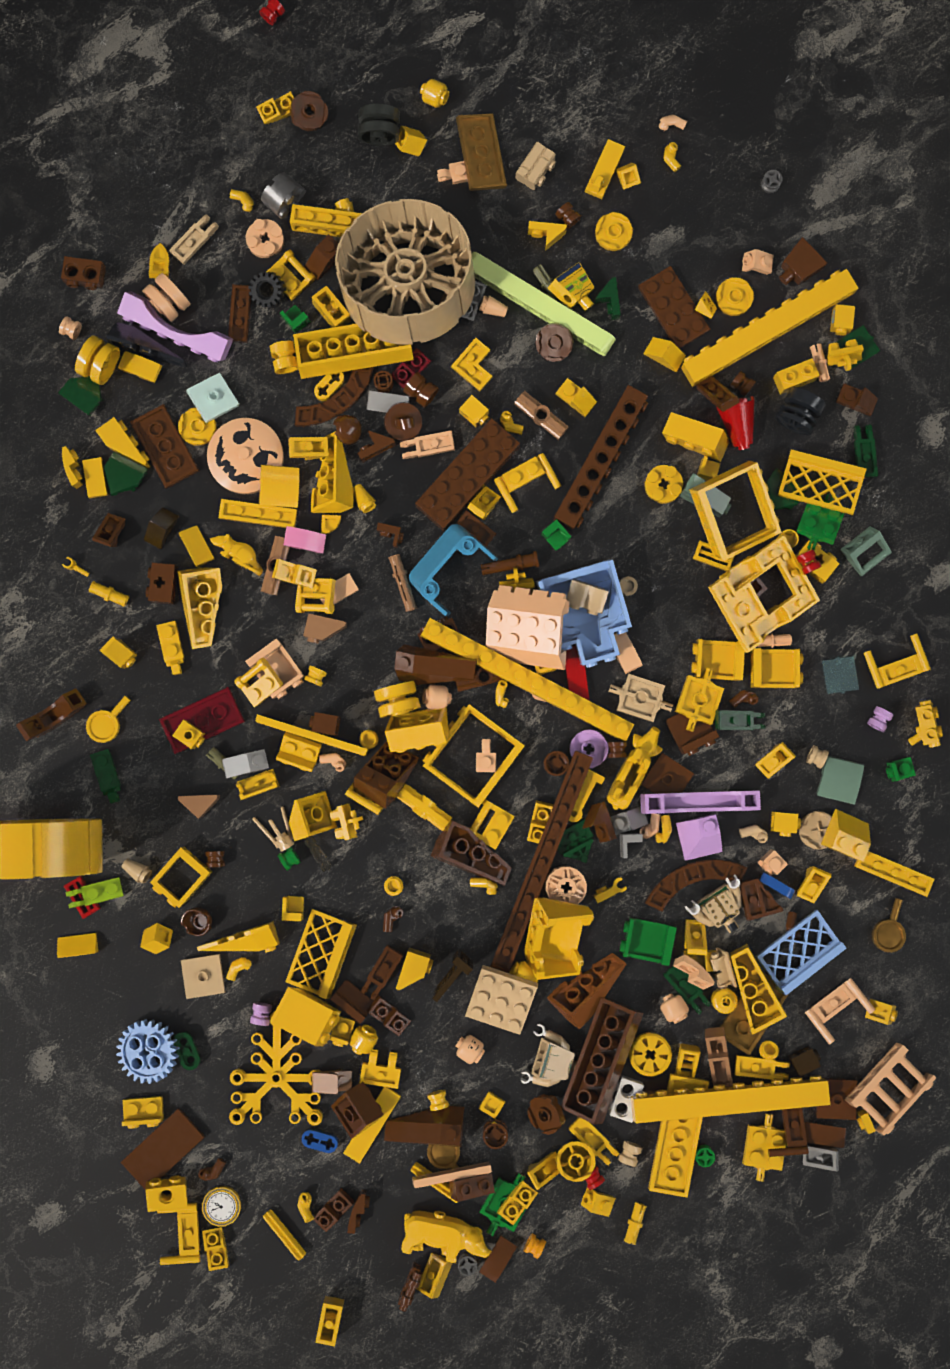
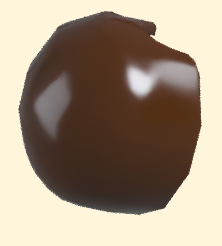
(347, 429)
(197, 921)

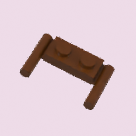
(794, 1134)

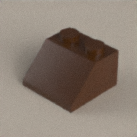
(357, 1109)

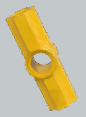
(424, 807)

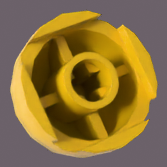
(575, 1161)

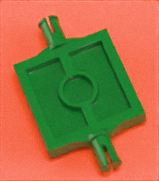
(820, 524)
(495, 1200)

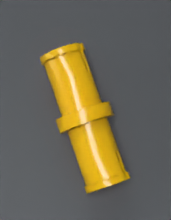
(108, 593)
(635, 1223)

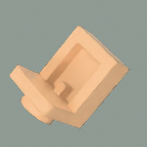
(757, 261)

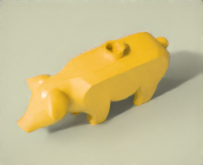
(634, 769)
(444, 1233)

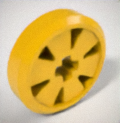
(648, 1066)

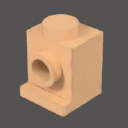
(772, 863)

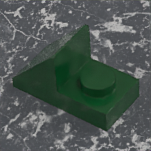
(610, 294)

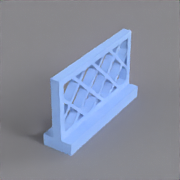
(812, 963)

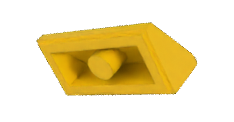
(196, 546)
(77, 945)
(434, 1276)

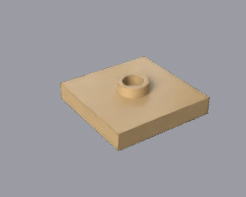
(203, 976)

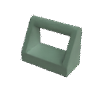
(861, 544)

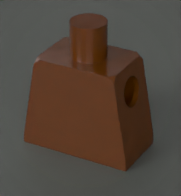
(801, 263)

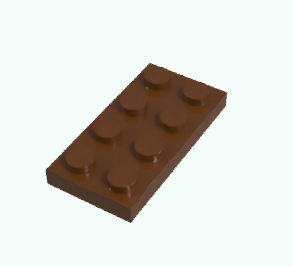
(673, 307)

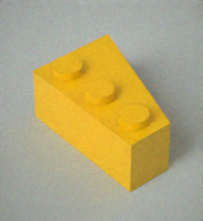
(696, 436)

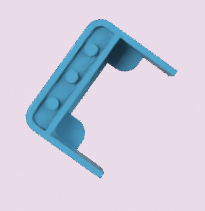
(452, 539)

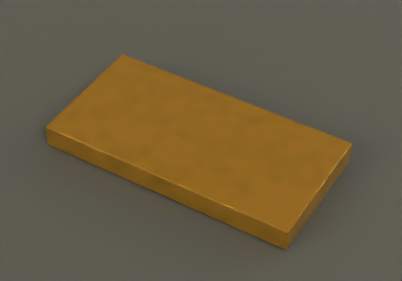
(481, 151)
(738, 1028)

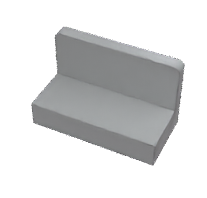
(627, 838)

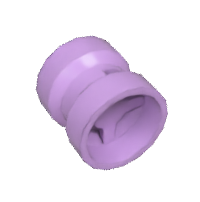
(879, 721)
(261, 1014)

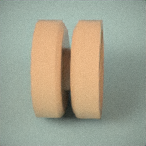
(166, 297)

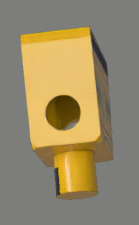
(573, 287)

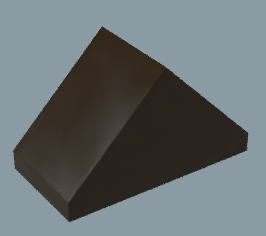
(160, 527)

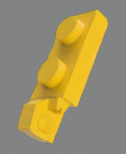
(171, 646)

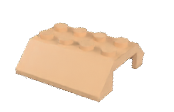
(527, 626)

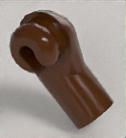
(745, 697)
(390, 916)
(212, 1172)

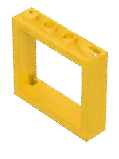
(709, 523)
(453, 727)

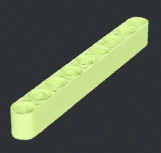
(541, 304)

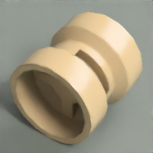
(630, 1153)

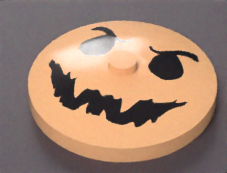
(239, 451)

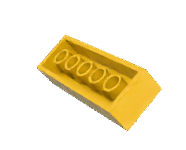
(344, 350)

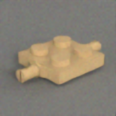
(640, 698)

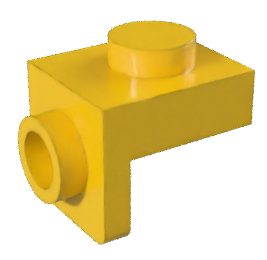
(598, 1202)

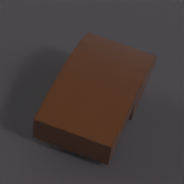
(388, 1015)
(825, 1135)
(359, 1208)
(333, 1209)
(498, 1259)

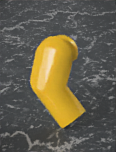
(244, 197)
(238, 965)

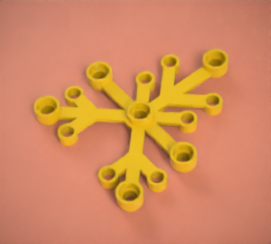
(276, 1054)

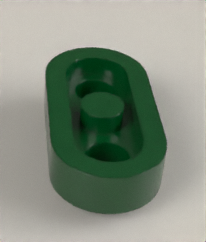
(187, 1050)

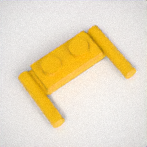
(523, 475)
(900, 669)
(188, 1236)

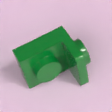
(900, 769)

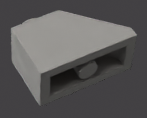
(245, 763)

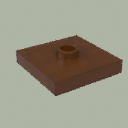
(667, 776)
(838, 1107)

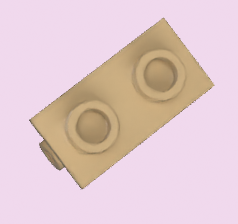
(721, 961)

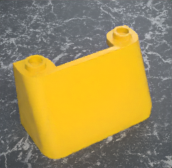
(555, 938)

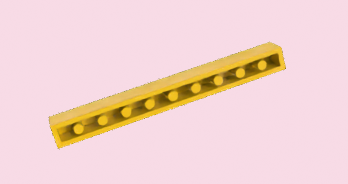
(770, 327)
(730, 1100)

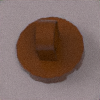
(403, 421)

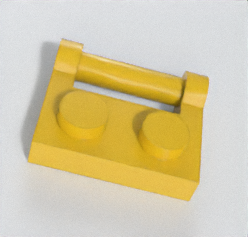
(292, 284)
(321, 590)
(262, 687)
(496, 827)

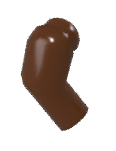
(791, 922)

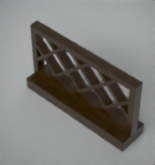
(461, 963)

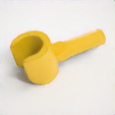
(73, 566)

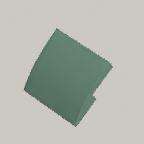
(840, 780)

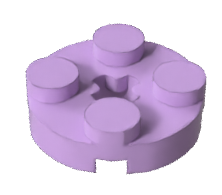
(597, 742)

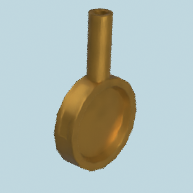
(888, 933)
(443, 1156)

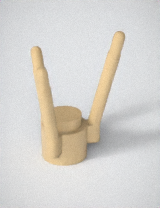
(282, 841)

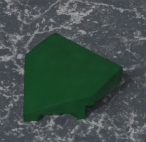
(82, 393)
(123, 474)
(774, 483)
(576, 841)

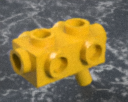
(927, 729)

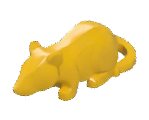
(241, 552)

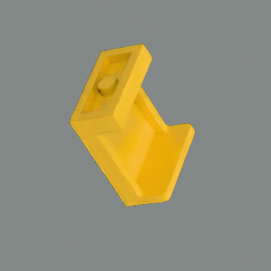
(721, 656)
(776, 668)

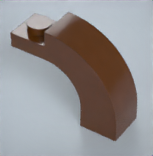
(53, 716)

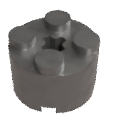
(282, 195)

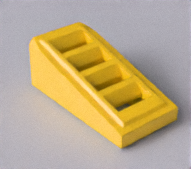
(685, 1049)

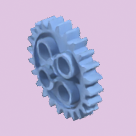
(131, 1051)

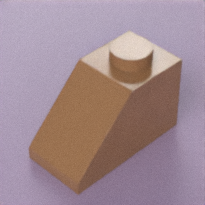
(322, 628)

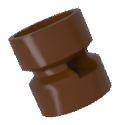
(421, 390)
(556, 763)
(495, 1133)

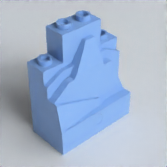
(592, 633)

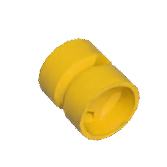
(283, 355)

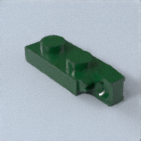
(106, 774)

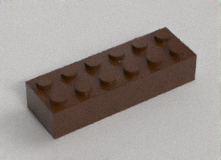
(467, 475)
(601, 1060)

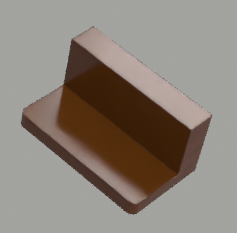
(352, 1001)

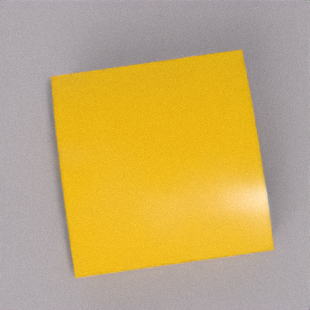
(279, 486)

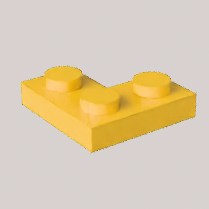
(468, 365)

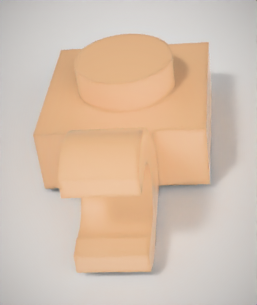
(456, 172)
(486, 760)

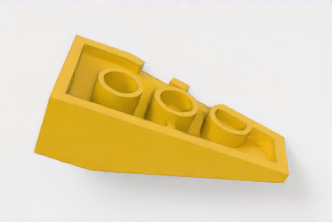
(334, 482)
(200, 598)
(254, 939)

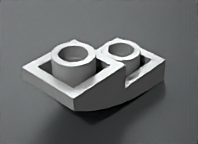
(480, 289)
(383, 401)

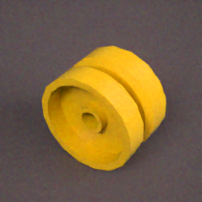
(97, 360)
(397, 699)

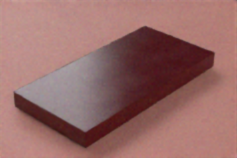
(210, 715)

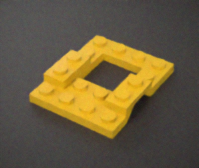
(743, 607)

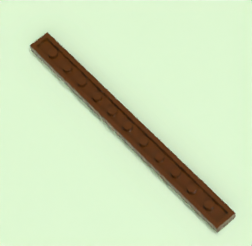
(541, 861)

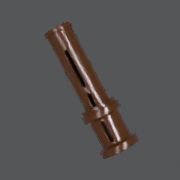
(519, 562)

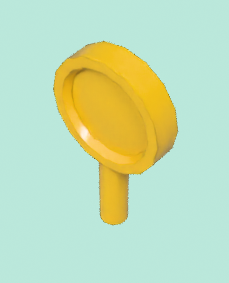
(104, 725)

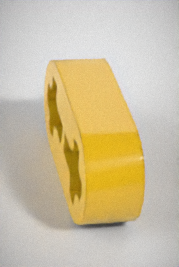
(332, 387)

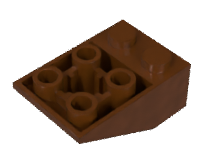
(384, 775)

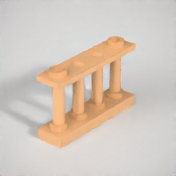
(872, 1081)

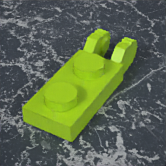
(97, 892)

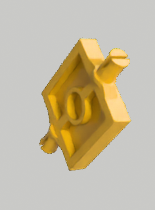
(699, 699)
(758, 1142)

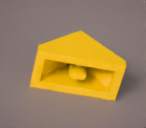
(665, 353)

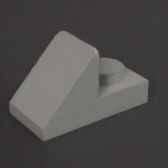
(628, 820)

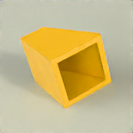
(306, 1016)

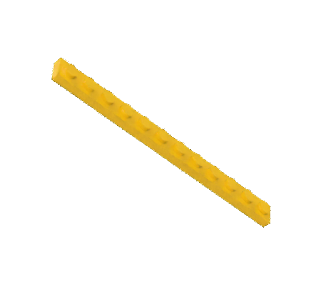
(527, 680)

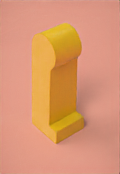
(584, 794)

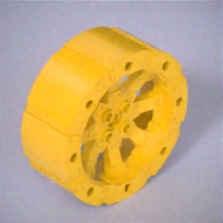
(50, 848)

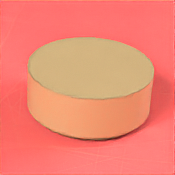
(628, 586)

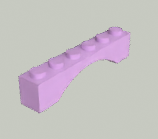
(139, 309)
(700, 802)

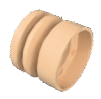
(559, 877)

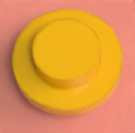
(368, 739)
(393, 886)
(768, 1050)

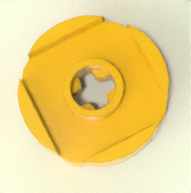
(658, 493)

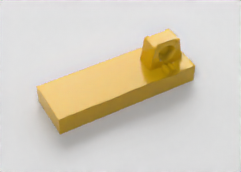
(605, 169)

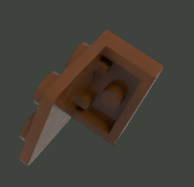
(690, 741)

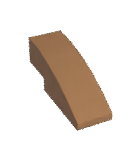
(718, 1056)

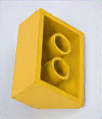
(417, 730)

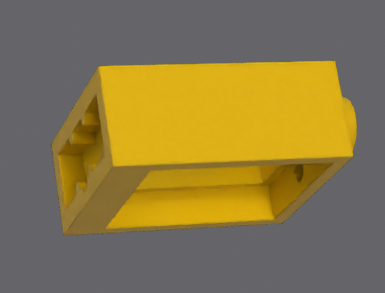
(195, 863)

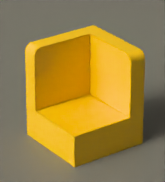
(411, 141)
(708, 469)
(292, 908)
(156, 938)

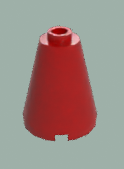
(740, 422)

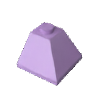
(699, 837)

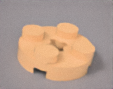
(260, 228)

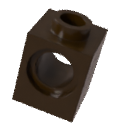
(805, 1060)

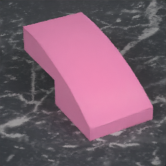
(304, 539)

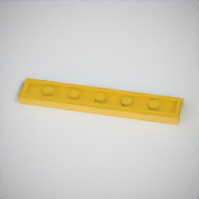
(311, 735)

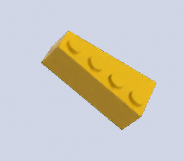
(756, 992)

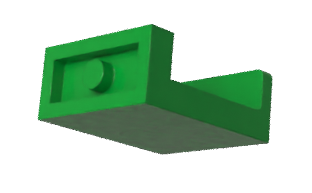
(648, 940)

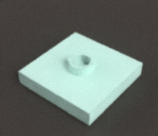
(212, 398)

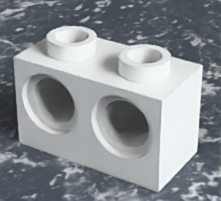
(621, 1097)

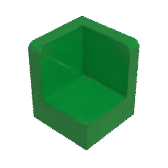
(295, 319)
(556, 535)

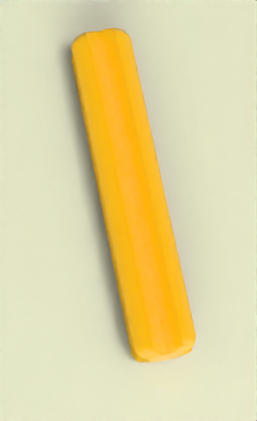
(418, 1170)
(284, 1234)

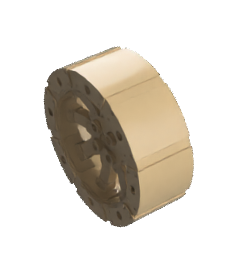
(397, 224)

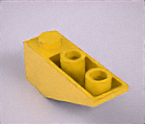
(115, 438)

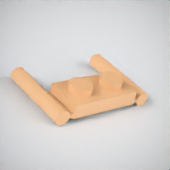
(834, 1003)

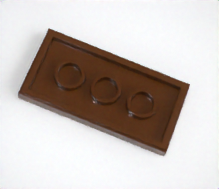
(164, 446)
(163, 1148)

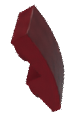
(408, 368)

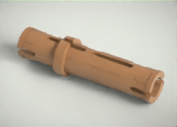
(402, 582)

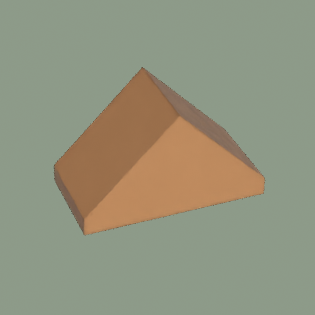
(199, 804)

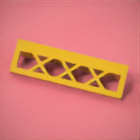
(321, 220)

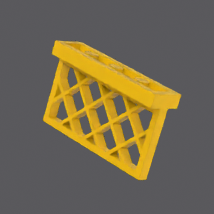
(828, 467)
(337, 955)

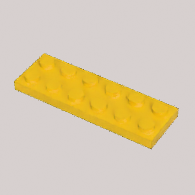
(676, 1146)

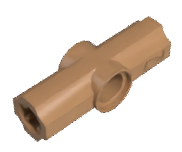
(531, 407)
(278, 551)

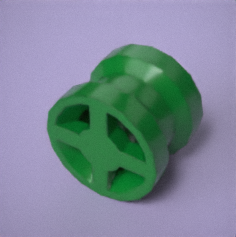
(289, 858)
(705, 1159)

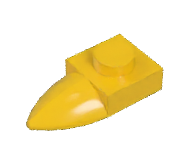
(159, 262)

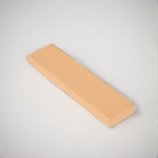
(451, 1174)

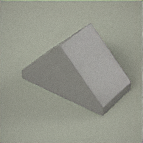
(822, 1157)

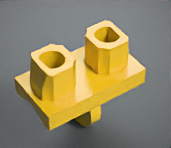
(844, 356)
(527, 583)
(348, 822)

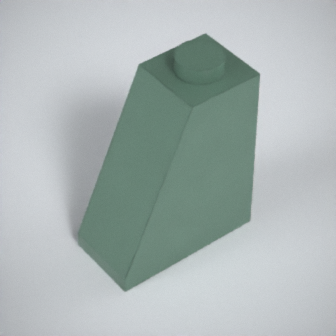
(718, 500)

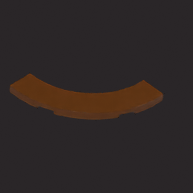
(338, 403)
(690, 874)

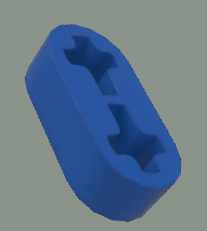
(777, 885)
(318, 1145)

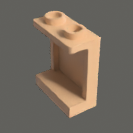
(281, 664)

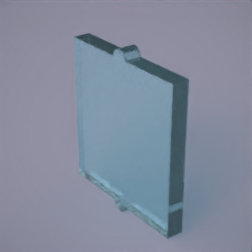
(840, 675)

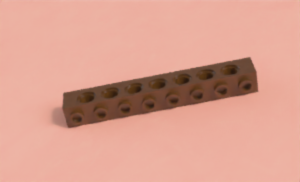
(630, 397)

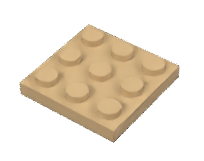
(501, 999)

